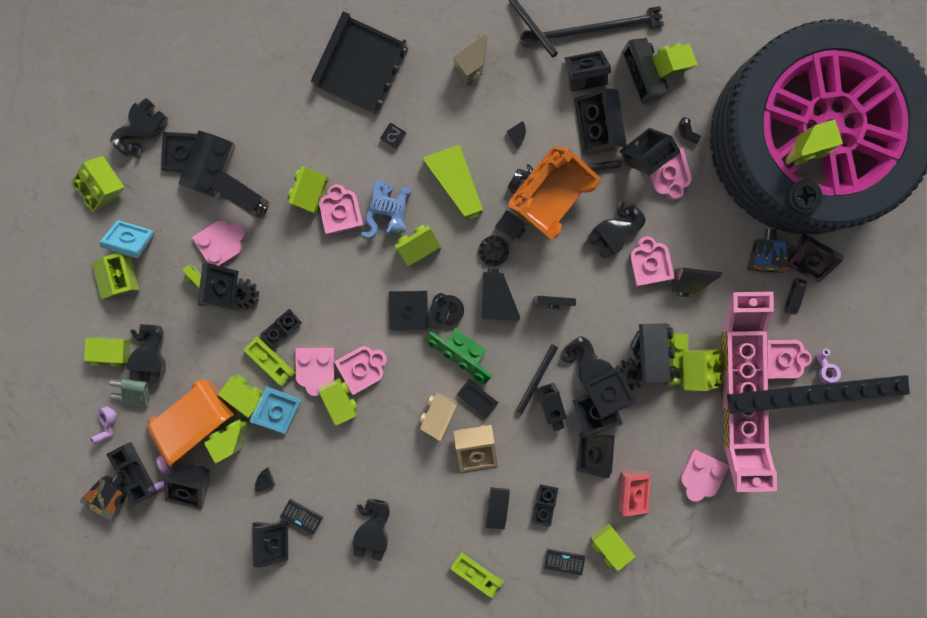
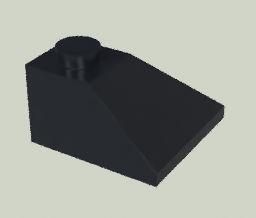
(691, 280)
(590, 418)
(187, 486)

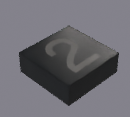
(393, 135)

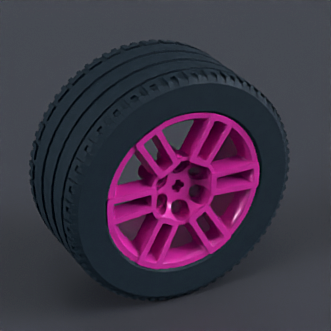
(881, 100)

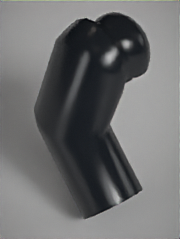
(686, 130)
(635, 346)

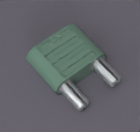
(132, 392)

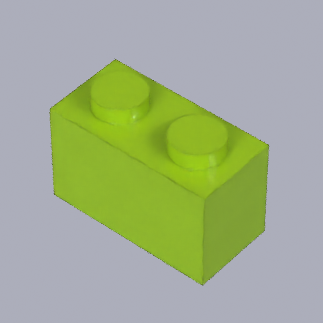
(674, 60)
(107, 350)
(241, 394)
(338, 402)
(613, 547)

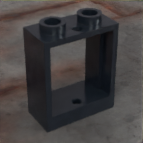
(652, 151)
(241, 194)

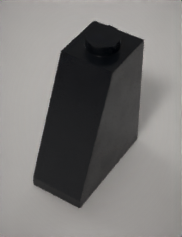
(497, 298)

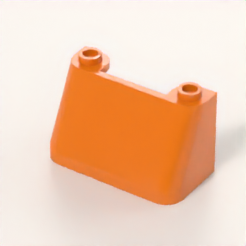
(553, 190)
(189, 421)

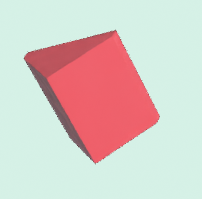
(634, 493)

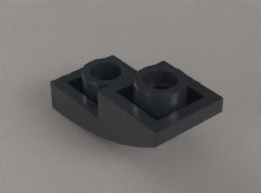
(281, 328)
(544, 505)
(497, 508)

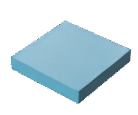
(127, 239)
(275, 410)

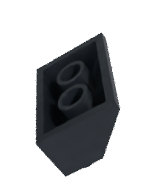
(639, 60)
(600, 121)
(206, 162)
(657, 353)

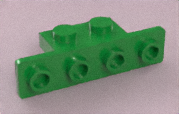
(462, 352)

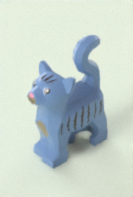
(386, 206)

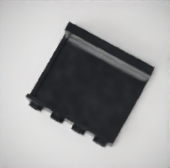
(359, 63)

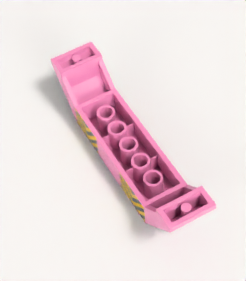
(745, 371)

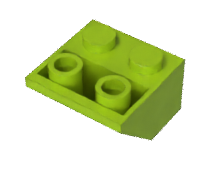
(815, 143)
(97, 183)
(307, 189)
(418, 245)
(115, 275)
(702, 369)
(226, 443)

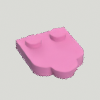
(672, 177)
(340, 210)
(220, 242)
(651, 262)
(786, 359)
(315, 368)
(361, 368)
(702, 475)

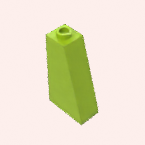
(454, 177)

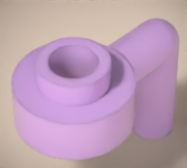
(826, 367)
(107, 418)
(165, 469)

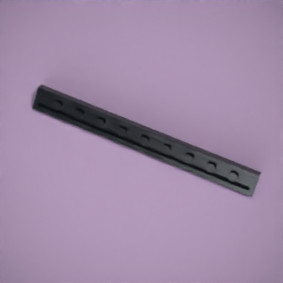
(817, 394)

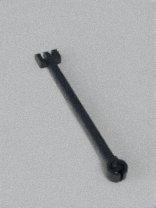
(650, 18)

